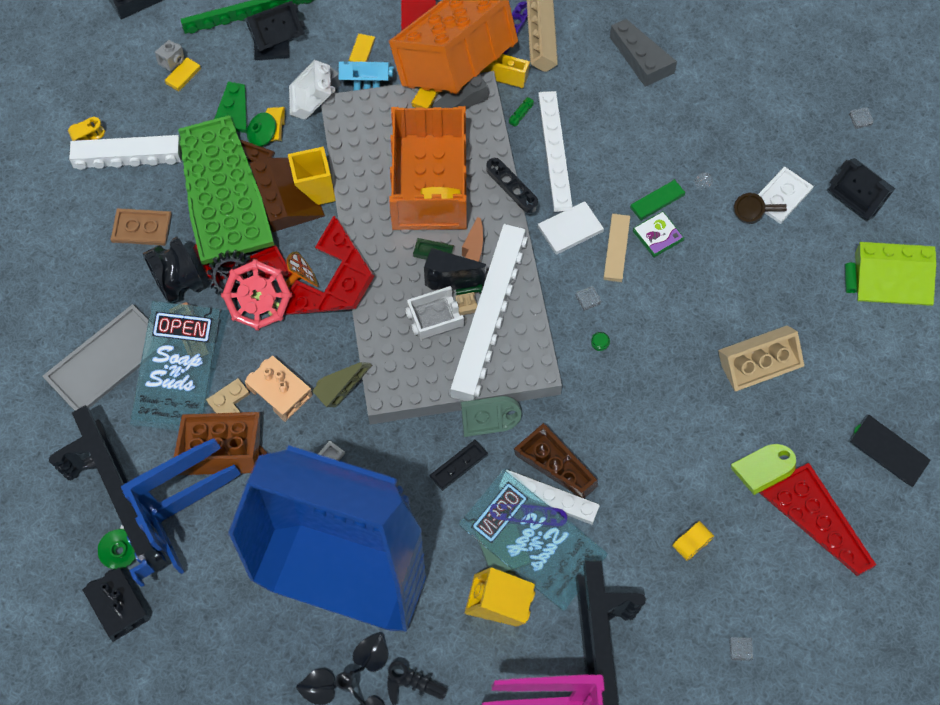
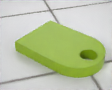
(765, 467)

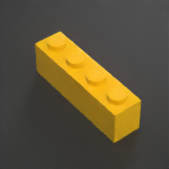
(509, 70)

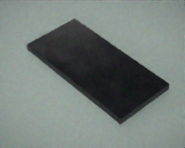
(890, 450)

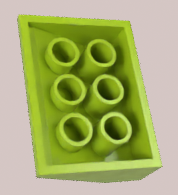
(895, 273)

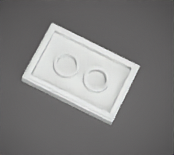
(785, 189)
(570, 228)

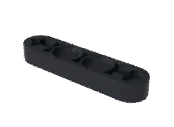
(509, 186)

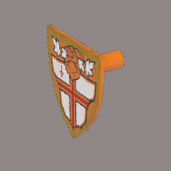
(300, 269)

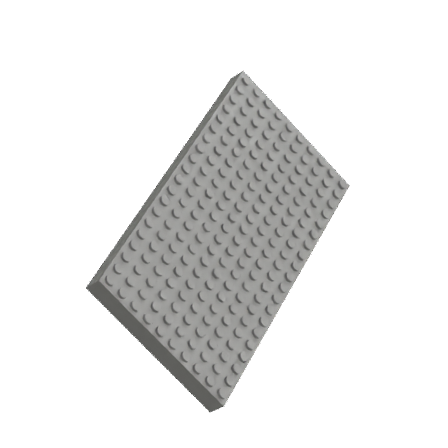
(409, 374)

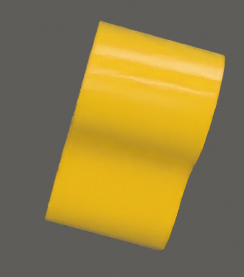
(693, 541)

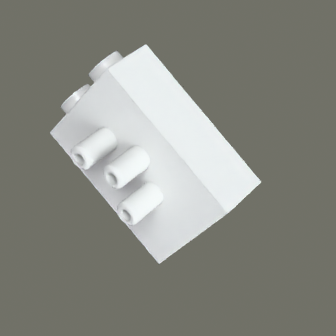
(310, 89)

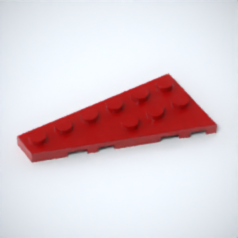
(812, 509)

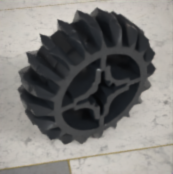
(215, 268)

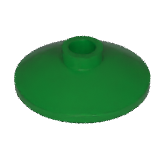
(261, 129)
(108, 546)

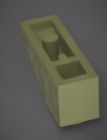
(336, 386)

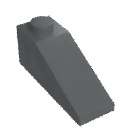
(470, 94)

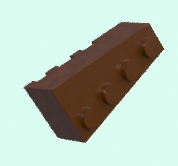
(556, 461)

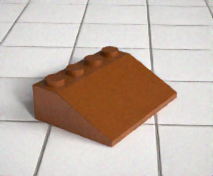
(235, 432)

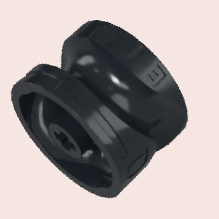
(172, 269)

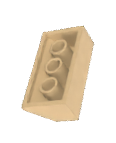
(762, 357)

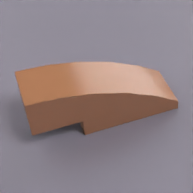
(473, 244)

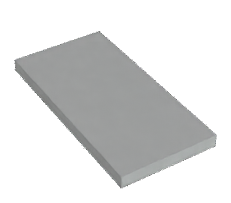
(101, 361)

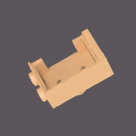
(278, 387)

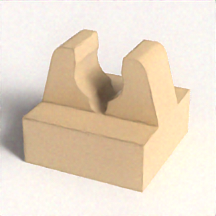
(466, 303)

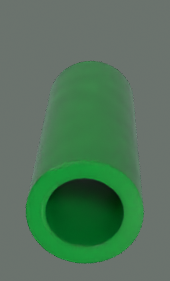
(850, 277)

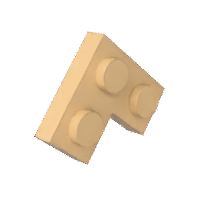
(227, 397)

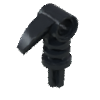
(409, 679)

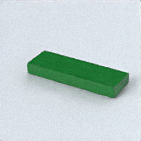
(657, 200)

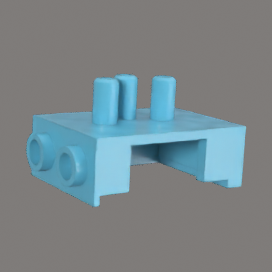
(365, 71)

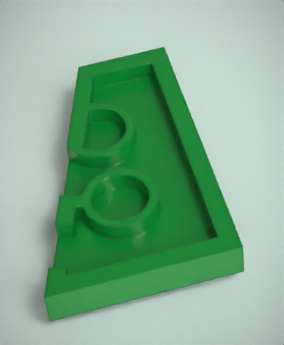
(234, 104)

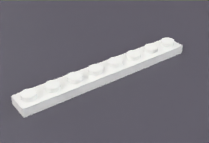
(555, 152)

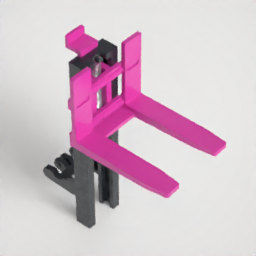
(595, 611)

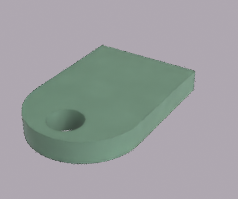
(489, 415)

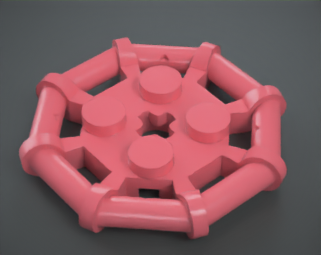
(260, 284)

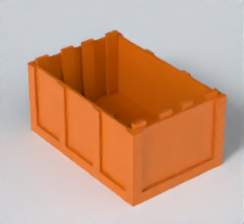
(453, 43)
(428, 152)

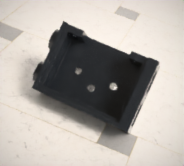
(275, 30)
(860, 188)
(115, 604)

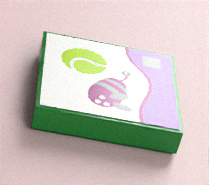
(658, 234)

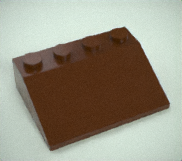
(282, 200)

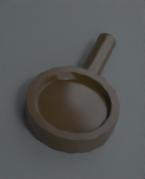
(751, 208)

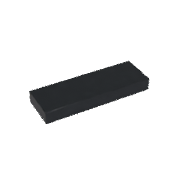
(458, 465)

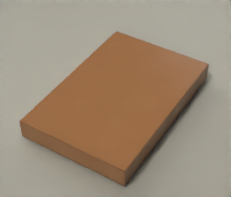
(141, 226)

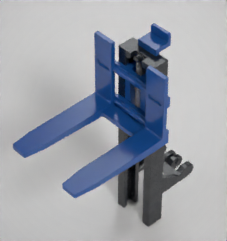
(132, 498)

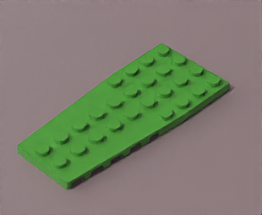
(222, 191)

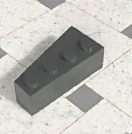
(641, 53)

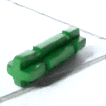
(521, 111)

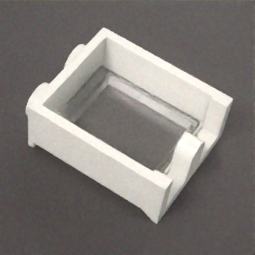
(434, 313)

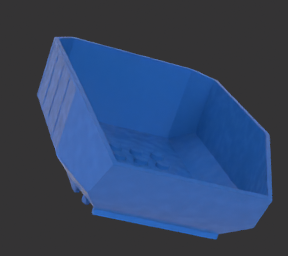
(331, 537)

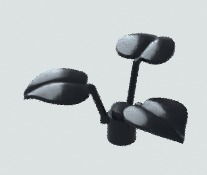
(319, 686)

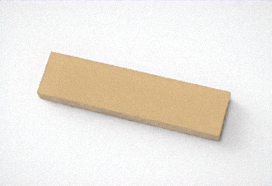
(616, 247)

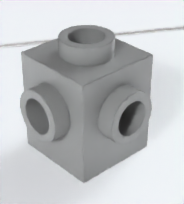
(169, 55)

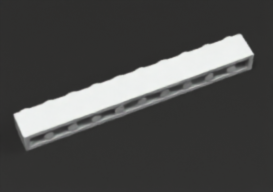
(488, 314)

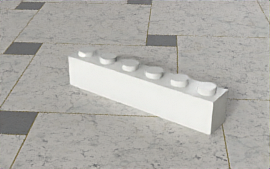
(125, 151)

